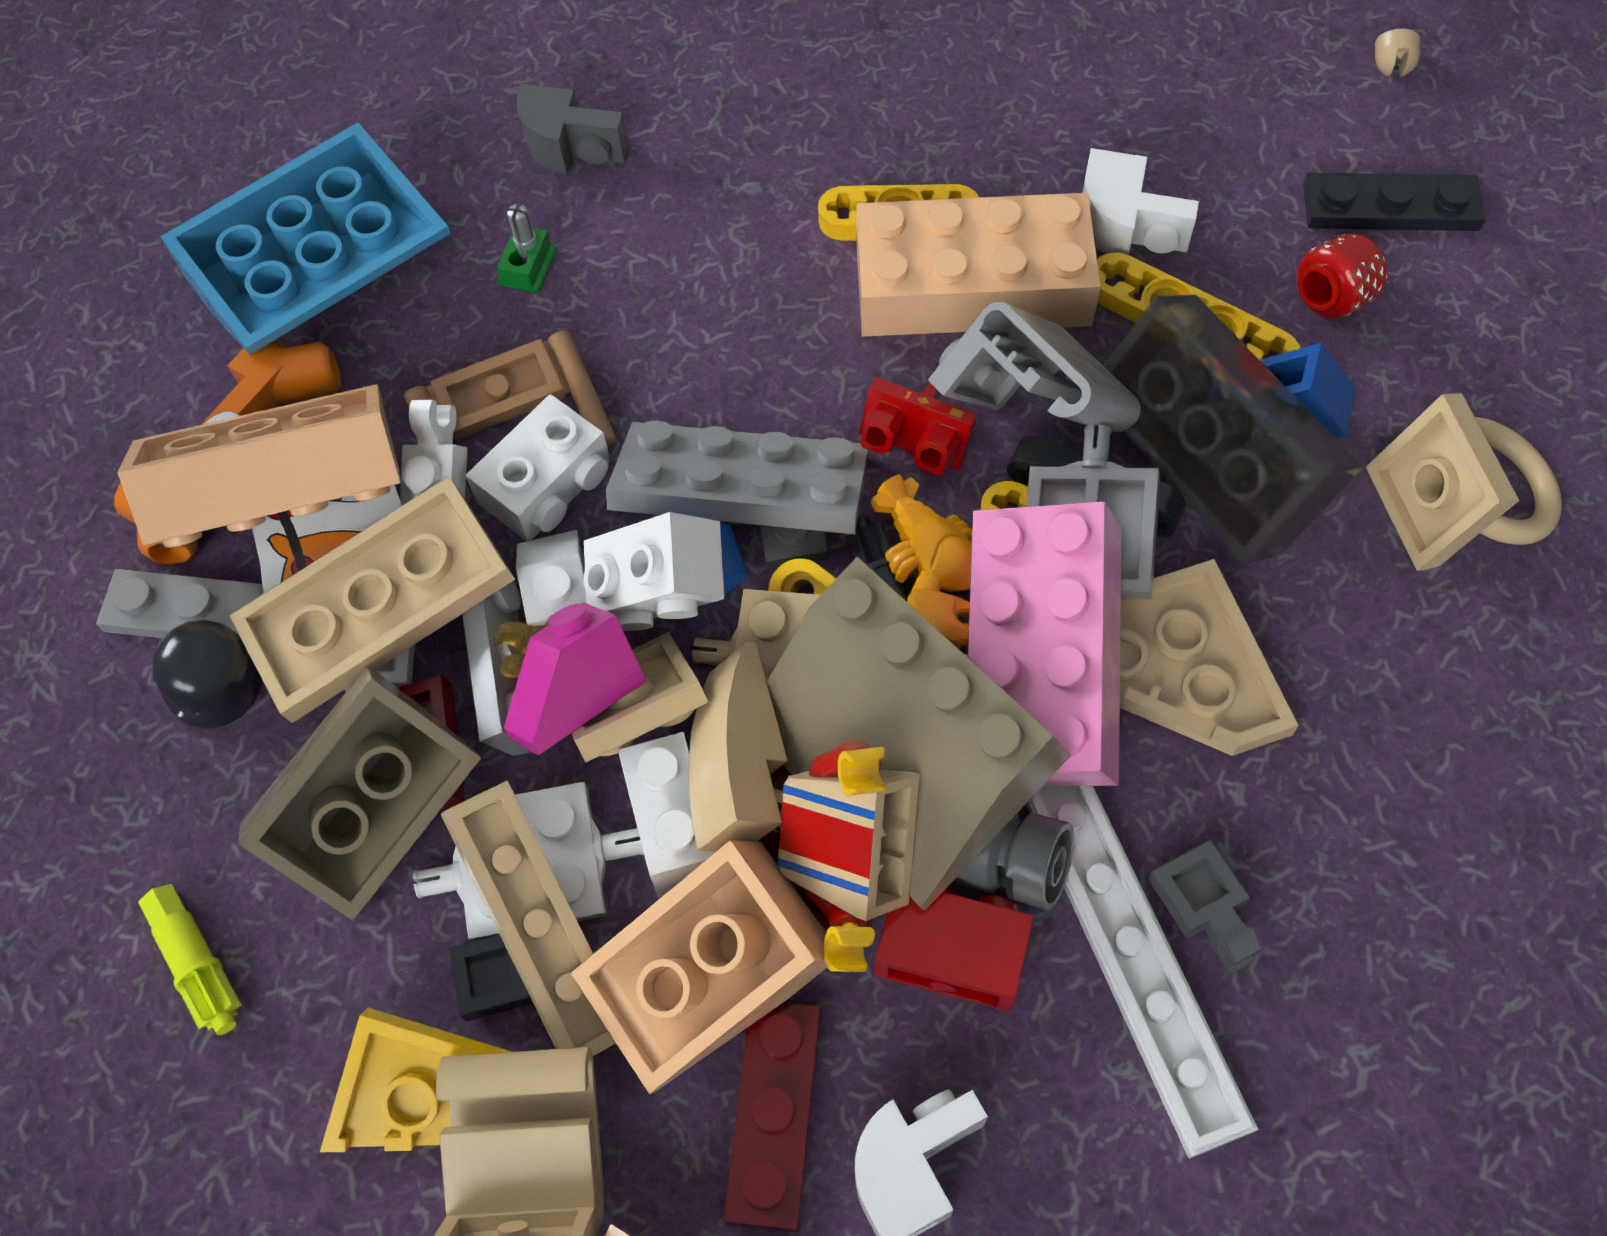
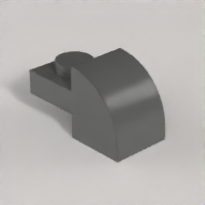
(561, 130)

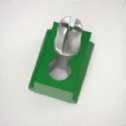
(526, 253)

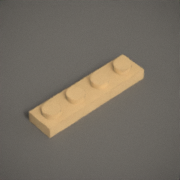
(528, 913)

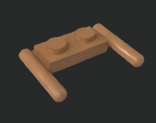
(516, 385)

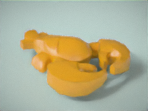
(936, 554)

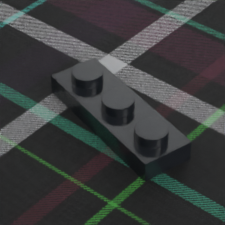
(1393, 201)

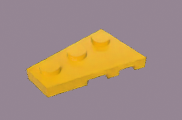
(391, 1084)

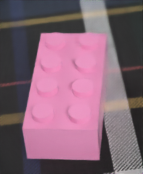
(1051, 625)

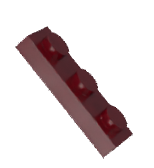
(773, 1119)

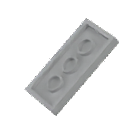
(739, 477)

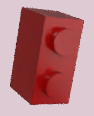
(957, 947)

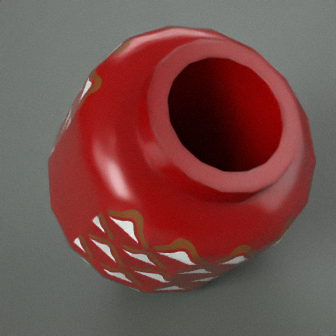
(1341, 275)

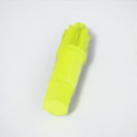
(195, 970)

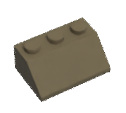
(357, 794)

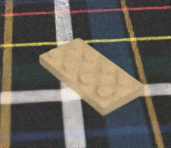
(370, 599)

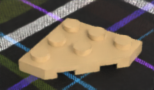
(1198, 666)

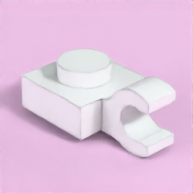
(435, 454)

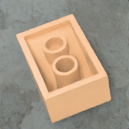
(703, 962)

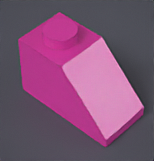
(570, 676)

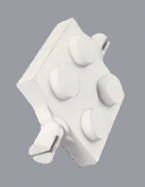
(571, 845)

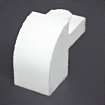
(1128, 216)
(892, 1167)

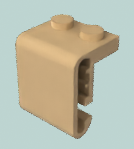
(521, 1144)

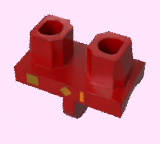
(917, 424)

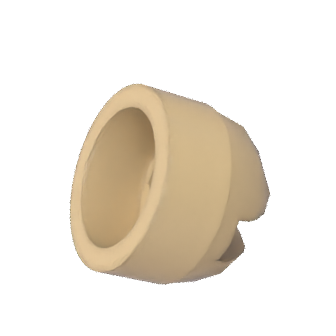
(1400, 43)

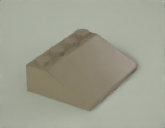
(888, 677)

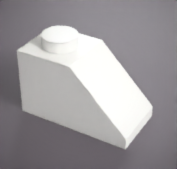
(550, 575)

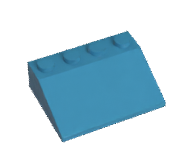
(303, 238)

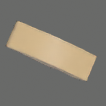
(733, 754)

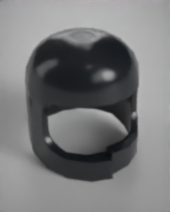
(205, 674)

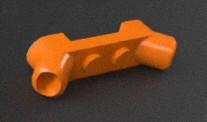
(276, 369)

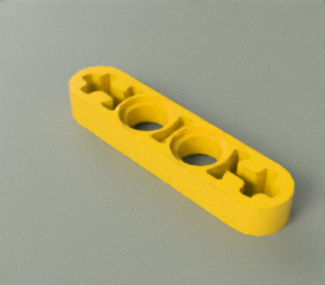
(1158, 283)

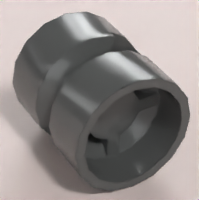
(1026, 859)

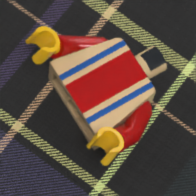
(849, 843)

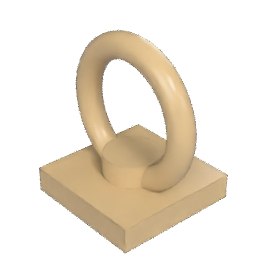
(1450, 487)

